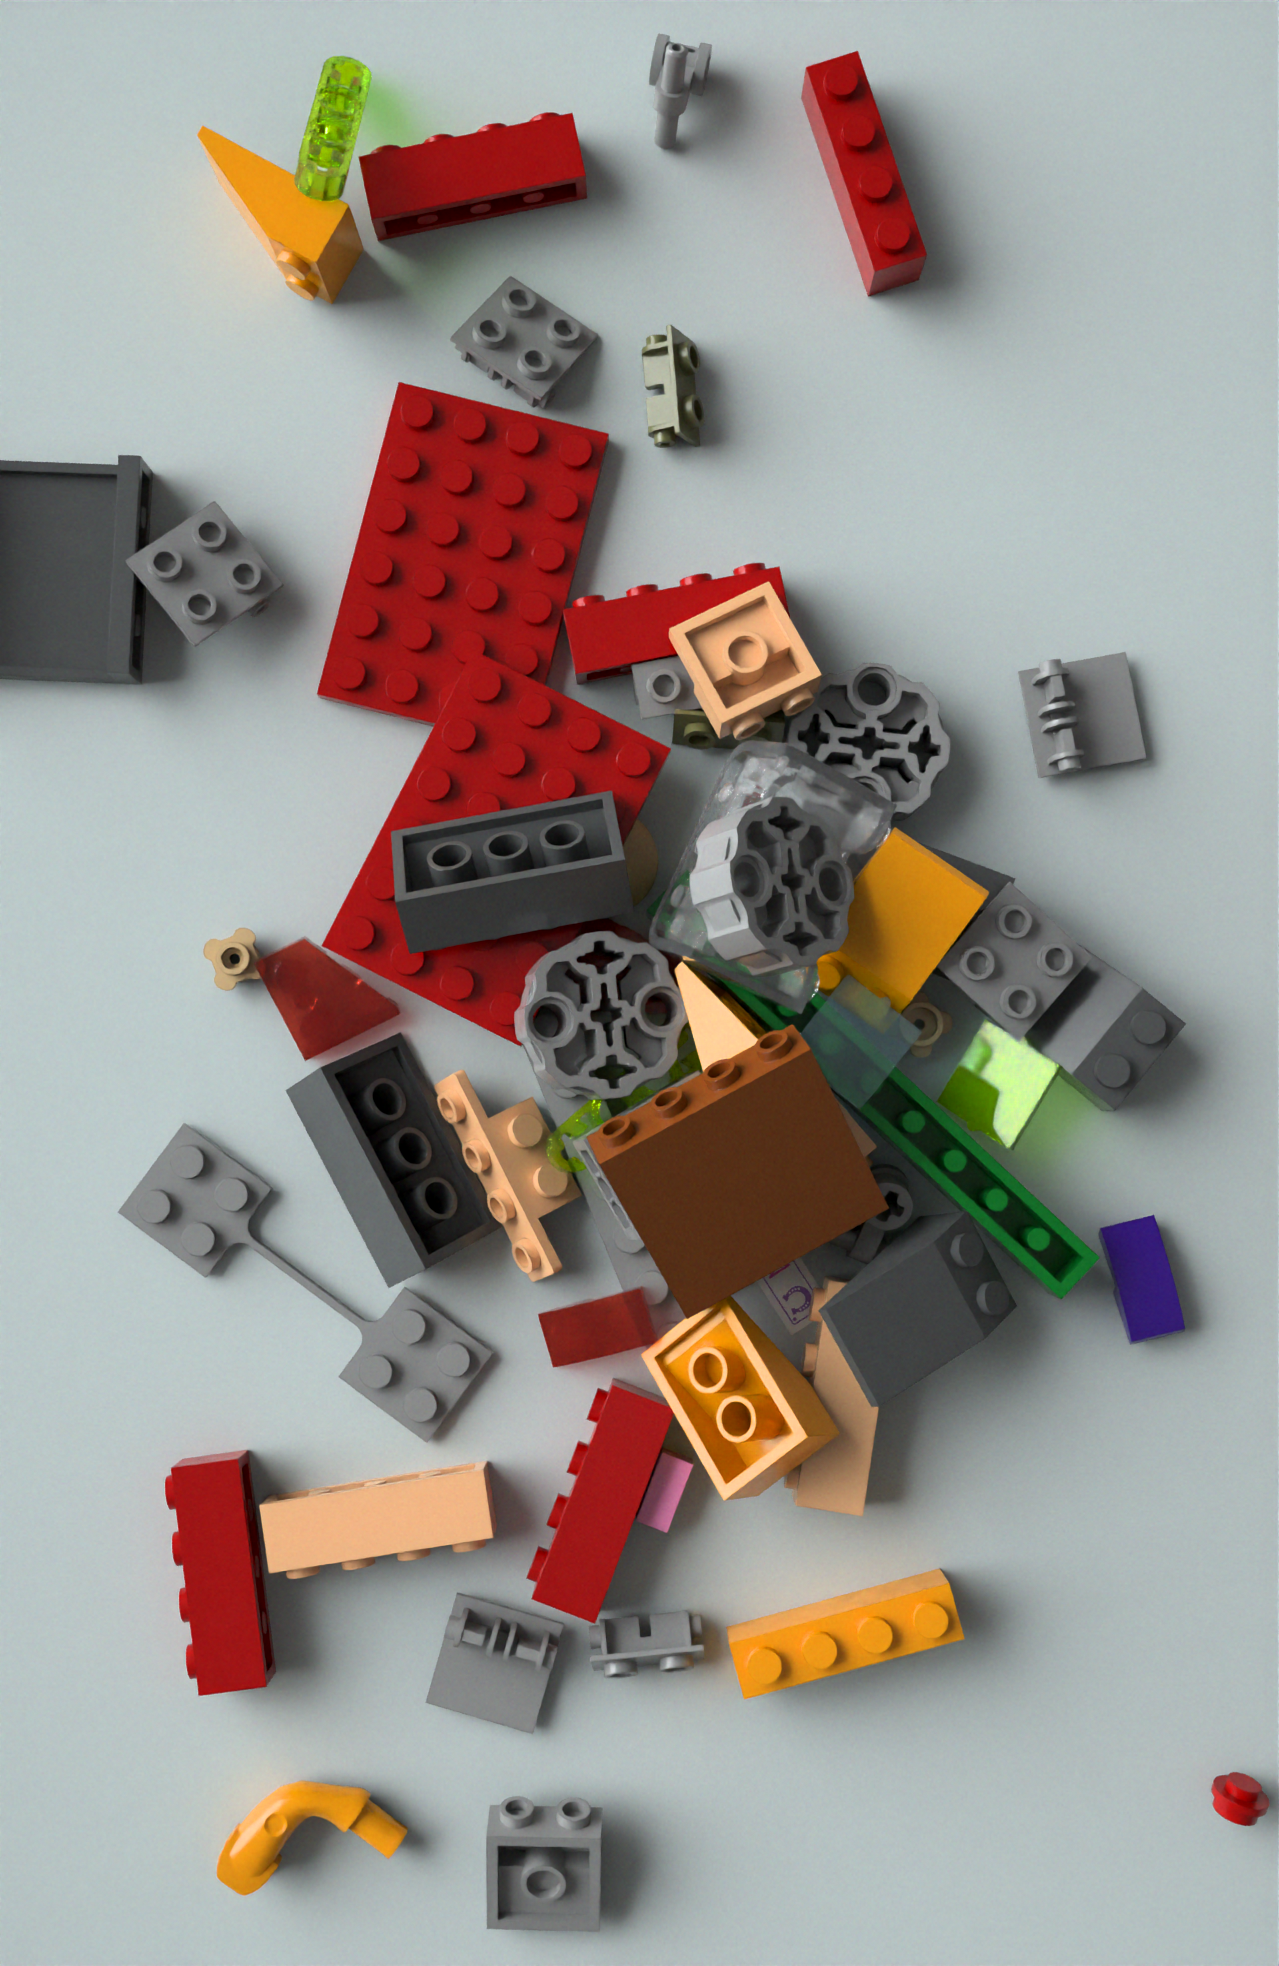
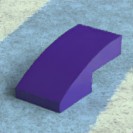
(1142, 1279)

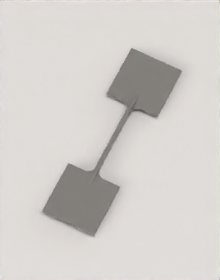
(408, 1360)

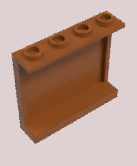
(738, 1170)

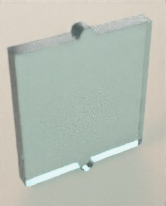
(858, 1040)

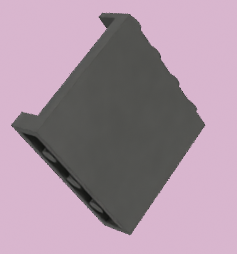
(64, 577)

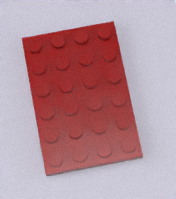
(460, 551)
(490, 751)

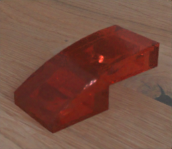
(597, 1327)

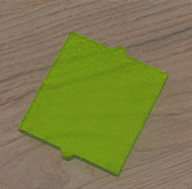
(999, 1084)

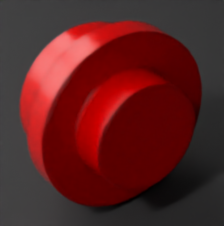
(1239, 1798)

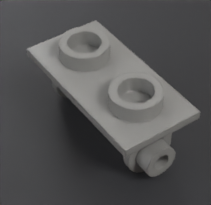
(663, 687)
(625, 1648)

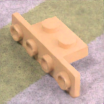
(513, 1169)

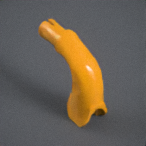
(255, 1844)

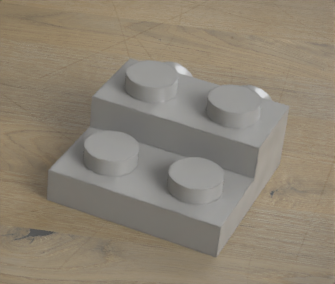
(544, 1866)

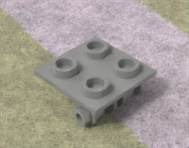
(523, 341)
(205, 574)
(1081, 714)
(1013, 961)
(494, 1663)

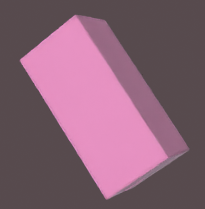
(664, 1490)

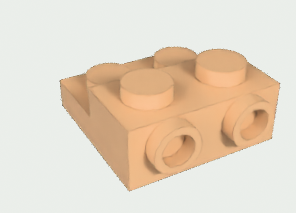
(746, 662)

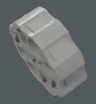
(903, 703)
(772, 887)
(550, 988)

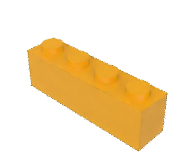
(844, 1633)

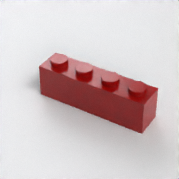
(863, 173)
(473, 175)
(635, 628)
(602, 1500)
(221, 1573)

